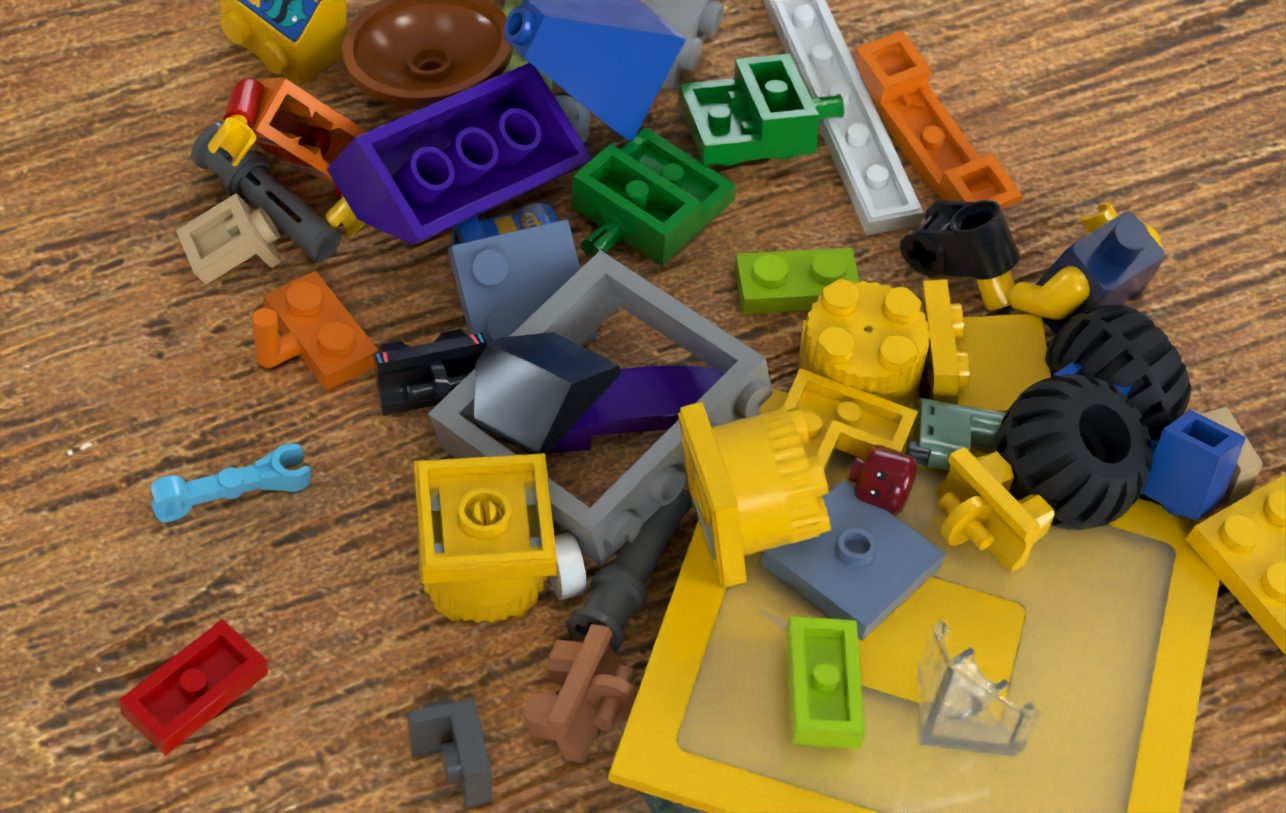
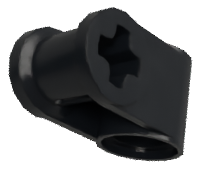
(961, 241)

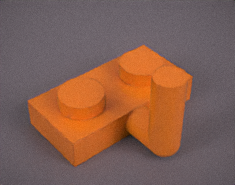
(315, 329)

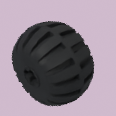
(1126, 350)
(1076, 449)

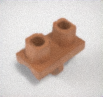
(592, 696)

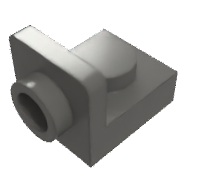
(458, 734)

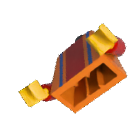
(291, 128)

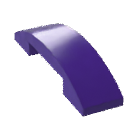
(640, 402)

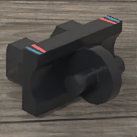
(424, 373)

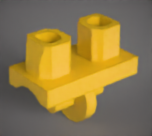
(986, 513)

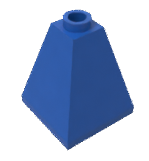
(598, 52)

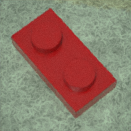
(193, 687)

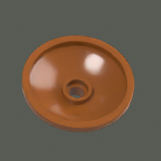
(425, 49)

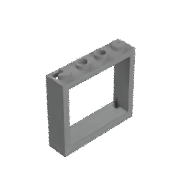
(660, 473)

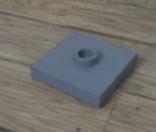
(859, 566)

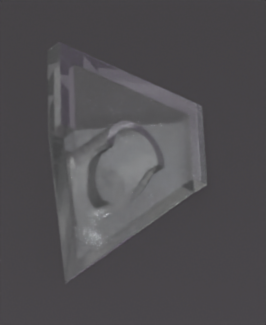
(963, 707)

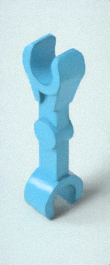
(176, 497)

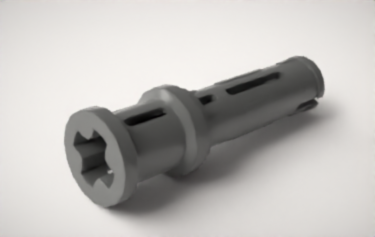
(253, 180)
(621, 587)

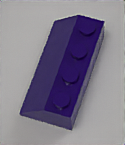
(459, 157)

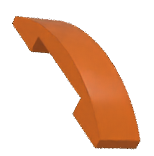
(924, 129)

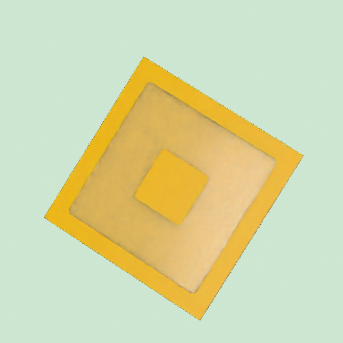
(1092, 631)

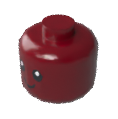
(884, 478)

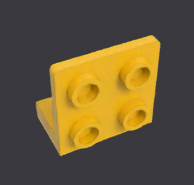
(980, 358)

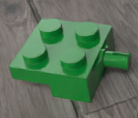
(755, 113)
(648, 197)

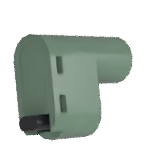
(949, 427)

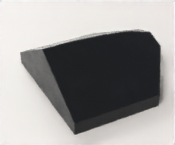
(537, 388)

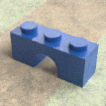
(1188, 462)

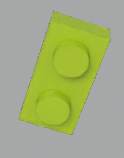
(789, 278)
(824, 682)

